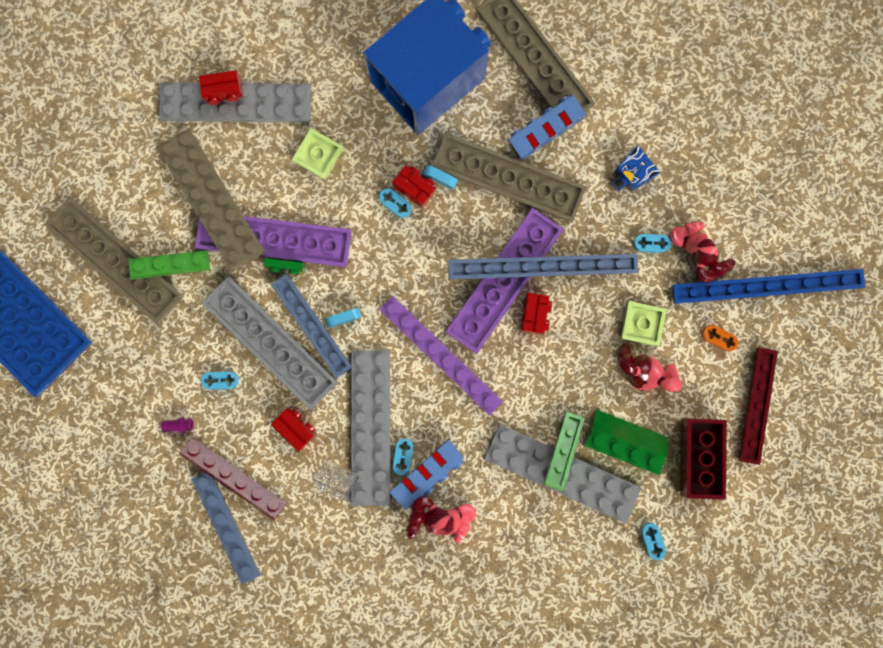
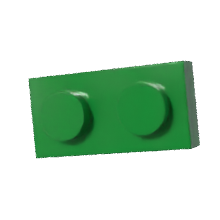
(276, 265)

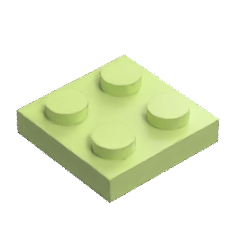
(317, 154)
(643, 323)

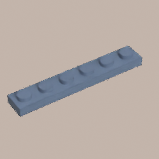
(311, 325)
(226, 527)

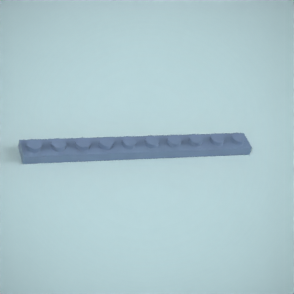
(542, 266)

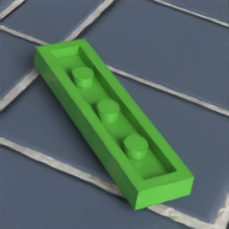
(169, 264)
(564, 451)

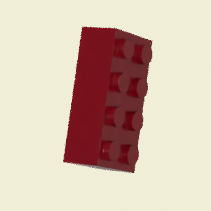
(703, 458)

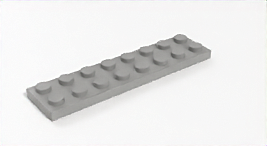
(259, 104)
(270, 343)
(371, 428)
(584, 483)

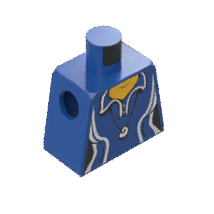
(635, 171)

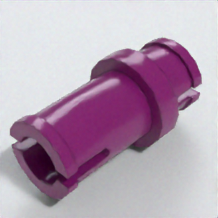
(181, 425)

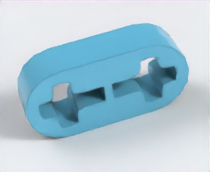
(440, 177)
(398, 200)
(652, 239)
(343, 318)
(220, 385)
(398, 455)
(648, 542)

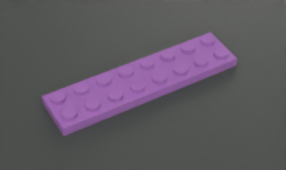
(293, 241)
(495, 295)

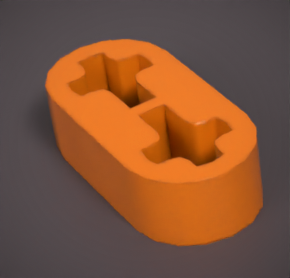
(718, 341)

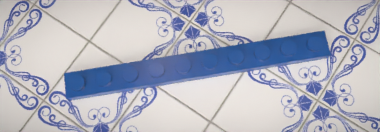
(768, 286)

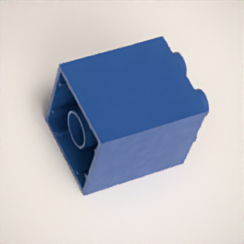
(428, 62)

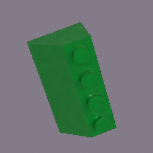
(626, 442)

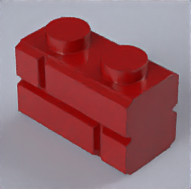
(221, 87)
(414, 186)
(535, 313)
(294, 429)

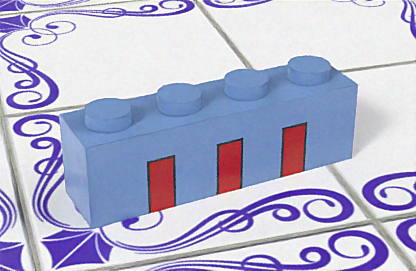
(547, 127)
(427, 474)

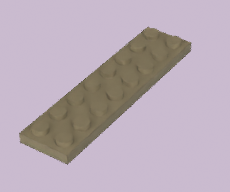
(532, 52)
(509, 177)
(210, 200)
(110, 259)

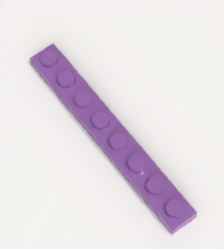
(441, 355)

